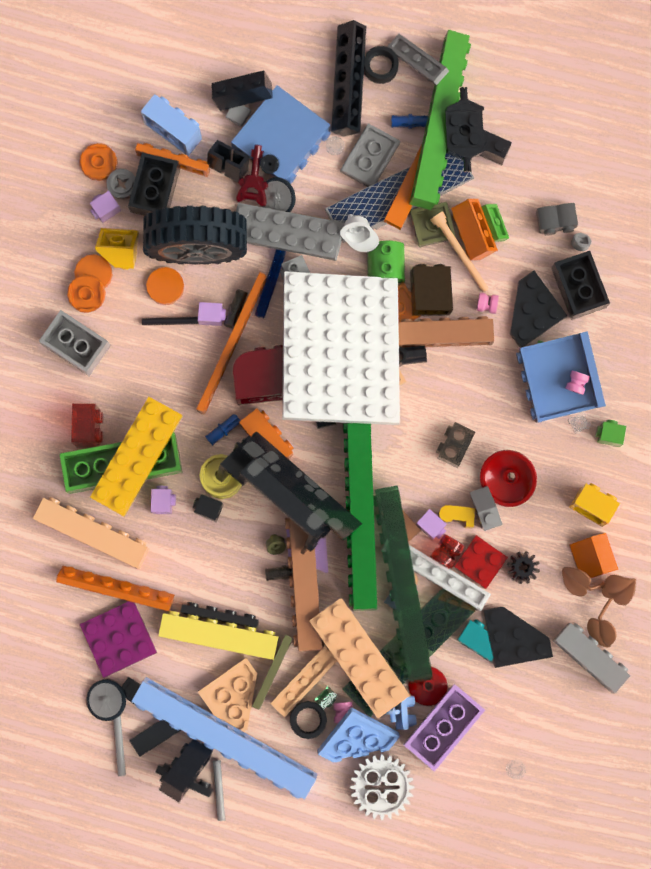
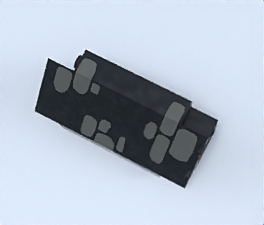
(288, 489)

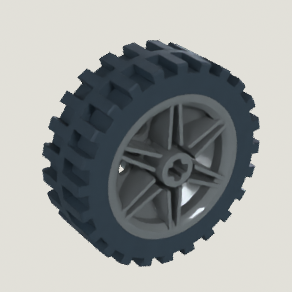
(194, 235)

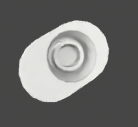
(359, 234)

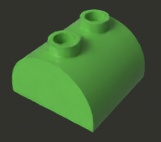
(387, 261)

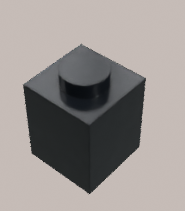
(207, 508)

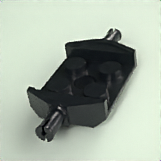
(468, 115)

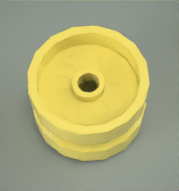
(212, 485)

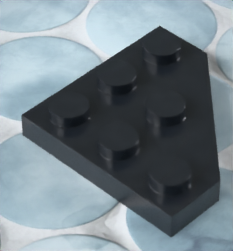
(534, 310)
(514, 639)

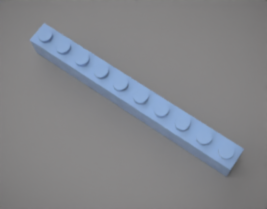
(225, 738)

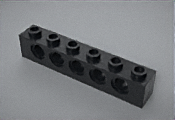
(348, 78)

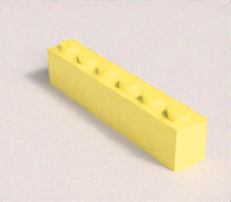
(218, 636)

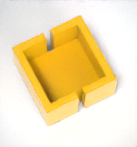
(595, 504)

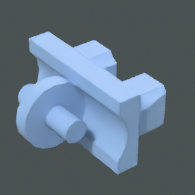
(400, 716)

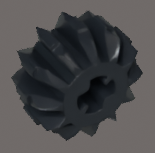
(520, 573)

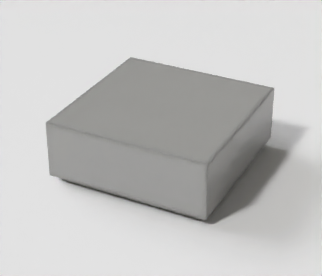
(238, 115)

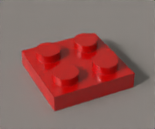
(481, 562)

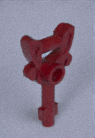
(253, 180)

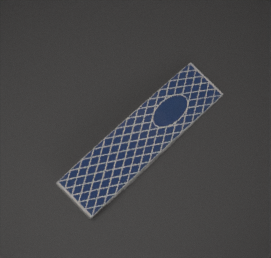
(377, 199)

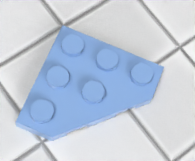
(357, 737)

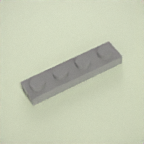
(418, 59)

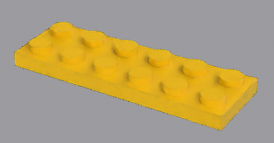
(136, 456)

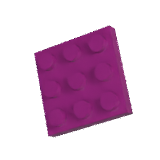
(118, 638)

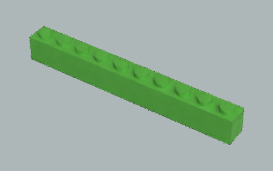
(434, 142)

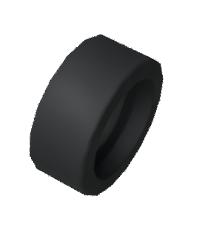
(382, 51)
(293, 720)

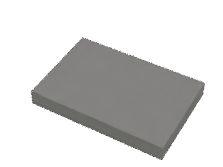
(370, 156)

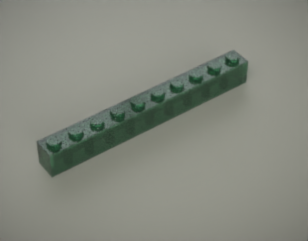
(404, 585)

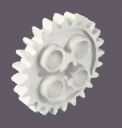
(381, 805)

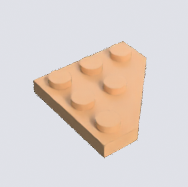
(232, 695)

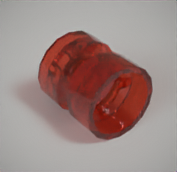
(447, 551)

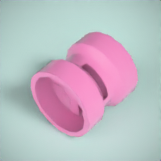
(483, 303)
(577, 382)
(341, 709)

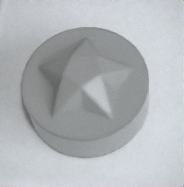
(581, 242)

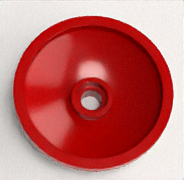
(504, 489)

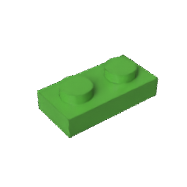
(495, 222)

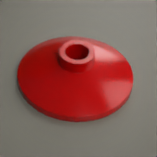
(432, 696)

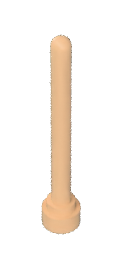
(440, 221)

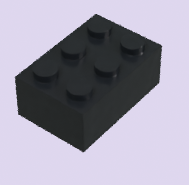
(153, 184)
(580, 285)

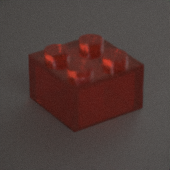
(86, 425)

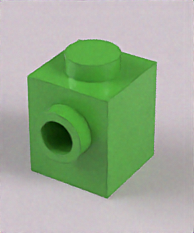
(611, 433)

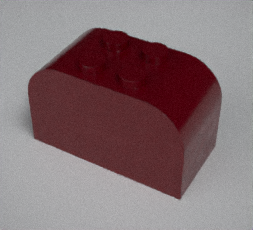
(259, 376)

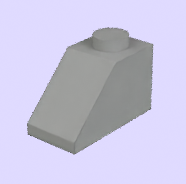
(486, 508)

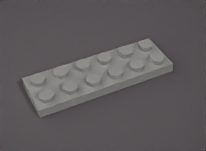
(292, 231)

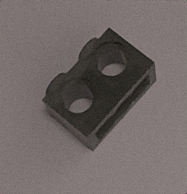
(459, 446)

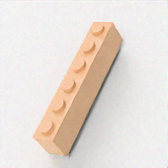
(91, 533)

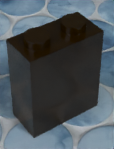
(431, 290)

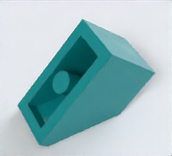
(476, 639)

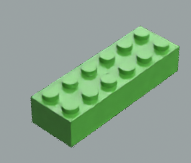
(85, 467)

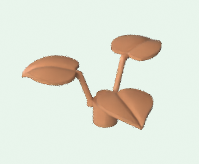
(615, 588)

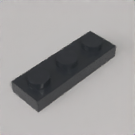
(201, 787)

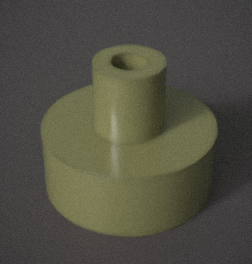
(275, 544)

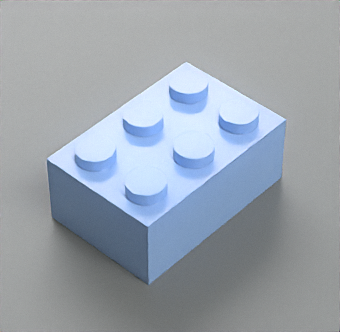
(171, 124)

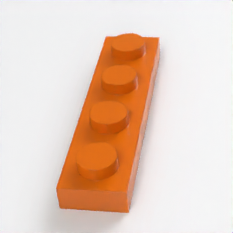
(195, 166)

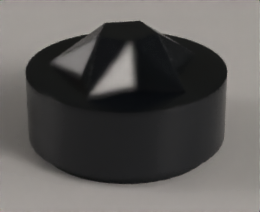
(269, 164)

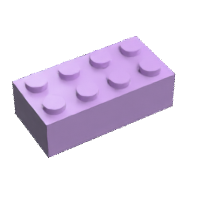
(444, 727)

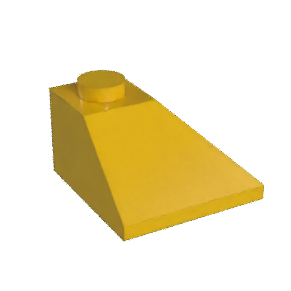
(118, 247)

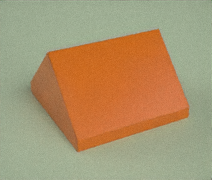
(594, 555)

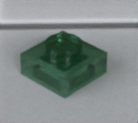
(326, 698)

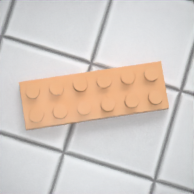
(359, 658)

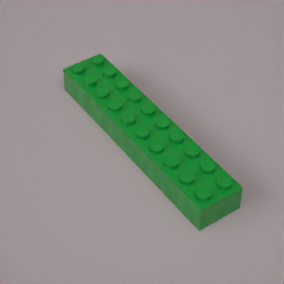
(361, 506)

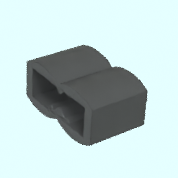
(557, 218)

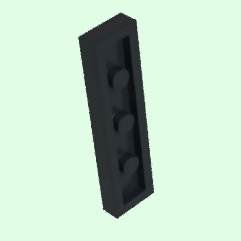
(212, 613)

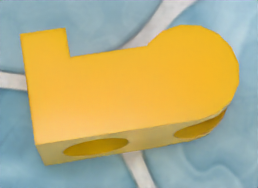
(458, 514)

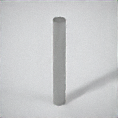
(119, 746)
(219, 790)

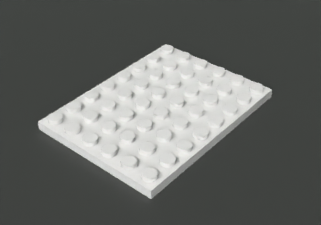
(340, 348)

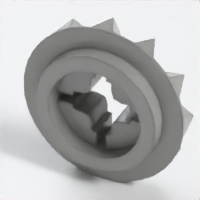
(123, 175)

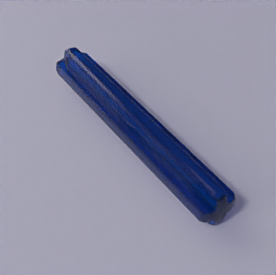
(270, 283)

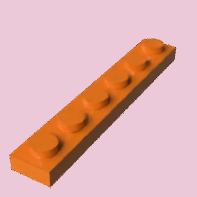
(115, 588)

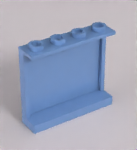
(284, 130)
(548, 371)

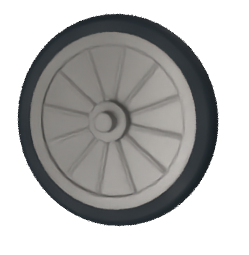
(280, 195)
(106, 700)

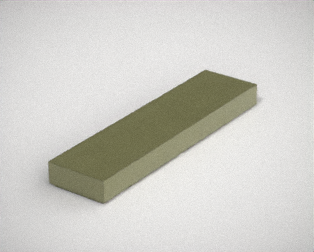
(272, 672)

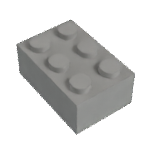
(74, 343)

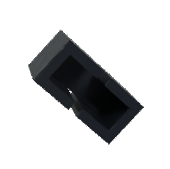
(220, 160)

